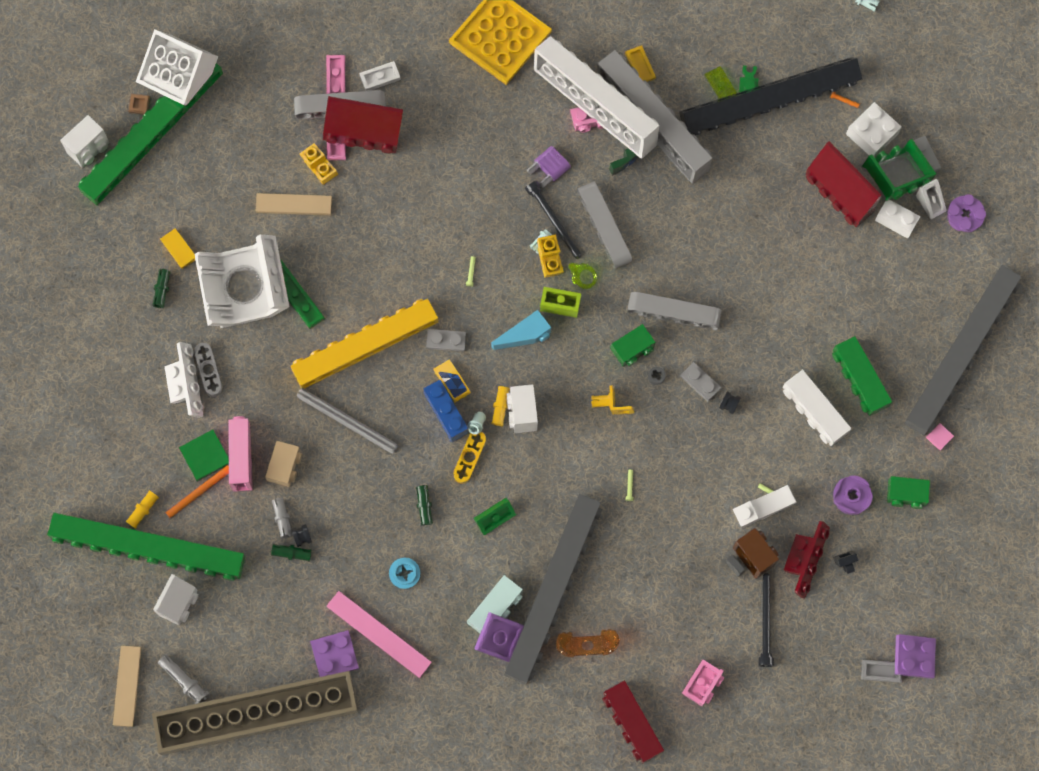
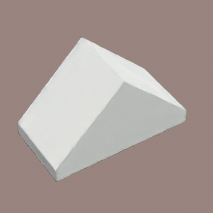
(931, 199)

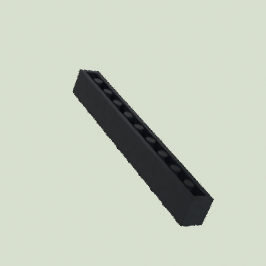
(771, 95)

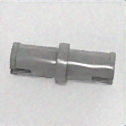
(282, 518)

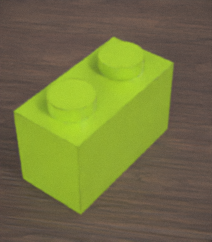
(560, 302)

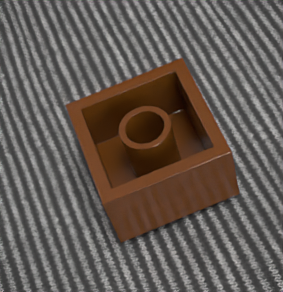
(756, 552)

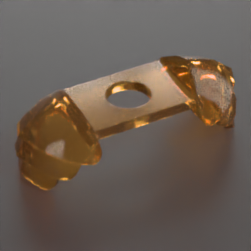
(602, 644)

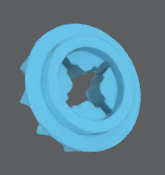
(396, 569)

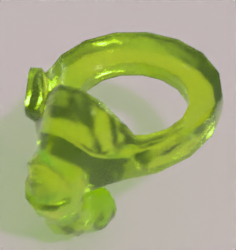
(576, 269)

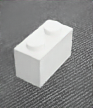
(897, 218)

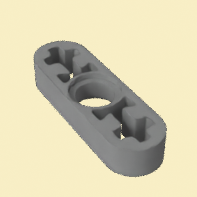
(199, 357)

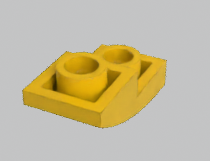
(318, 163)
(549, 256)

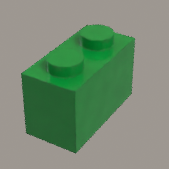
(633, 345)
(908, 492)

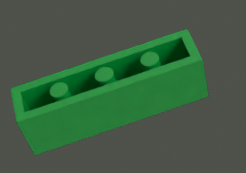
(862, 376)

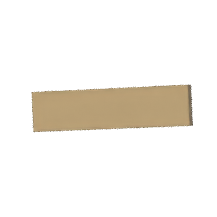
(293, 204)
(127, 686)

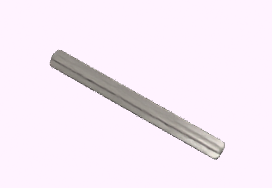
(347, 420)

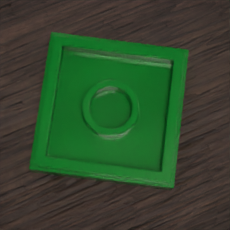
(204, 455)

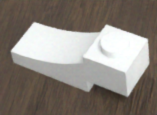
(764, 506)

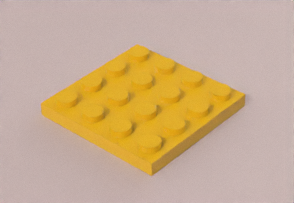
(500, 37)

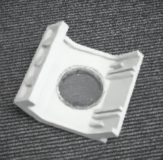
(265, 275)

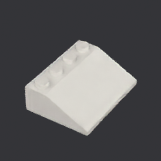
(175, 67)

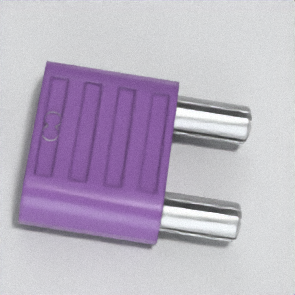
(551, 163)

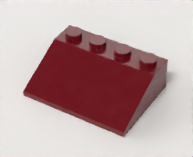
(362, 124)
(843, 185)

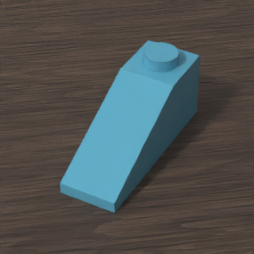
(524, 333)

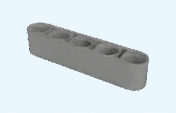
(315, 105)
(605, 224)
(673, 309)

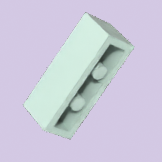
(497, 602)

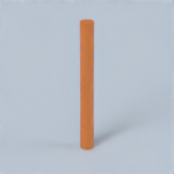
(197, 492)

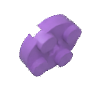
(970, 204)
(862, 490)

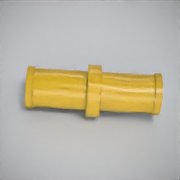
(500, 406)
(142, 509)

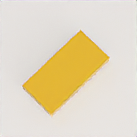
(638, 59)
(178, 248)

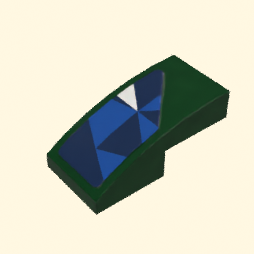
(621, 164)

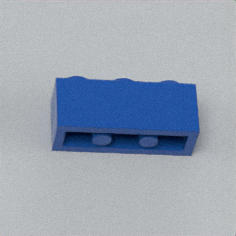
(445, 411)

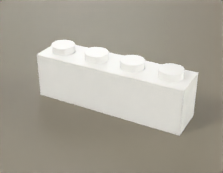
(816, 408)

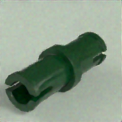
(161, 288)
(424, 505)
(291, 552)

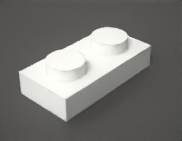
(380, 76)

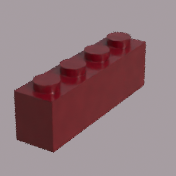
(633, 722)

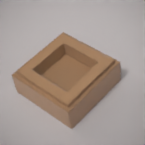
(139, 104)

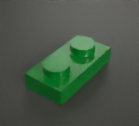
(494, 516)

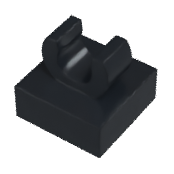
(846, 560)

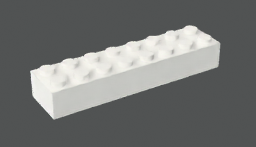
(596, 97)

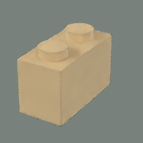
(283, 464)

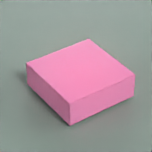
(939, 436)

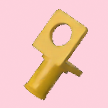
(609, 400)

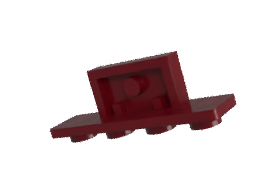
(805, 557)

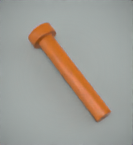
(843, 99)

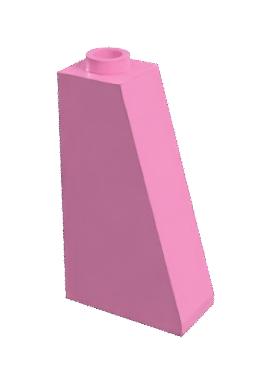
(240, 454)

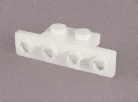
(183, 381)

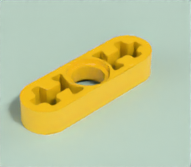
(480, 445)

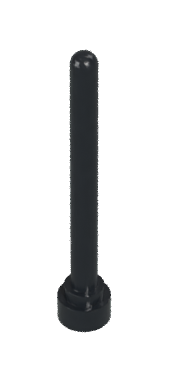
(534, 190)
(766, 657)

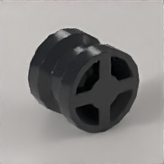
(730, 402)
(301, 535)

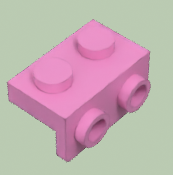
(703, 682)

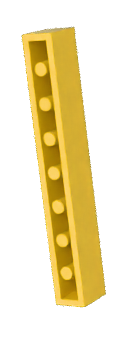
(364, 343)

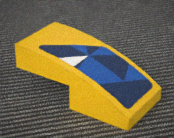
(452, 381)

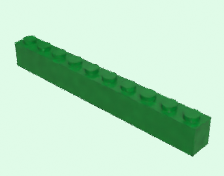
(138, 143)
(146, 546)

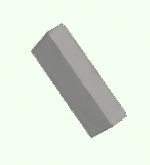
(879, 671)

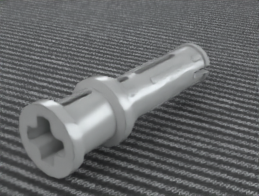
(189, 685)

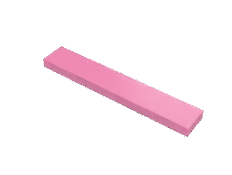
(335, 84)
(379, 634)

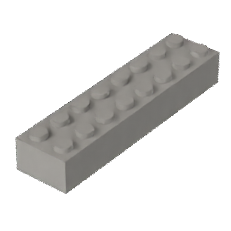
(673, 135)

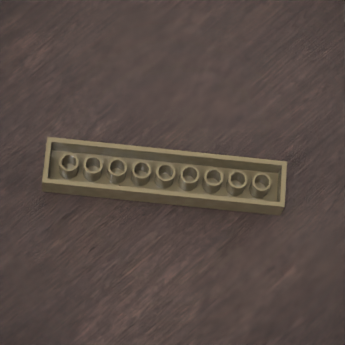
(254, 713)

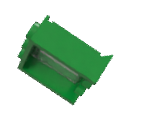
(900, 170)

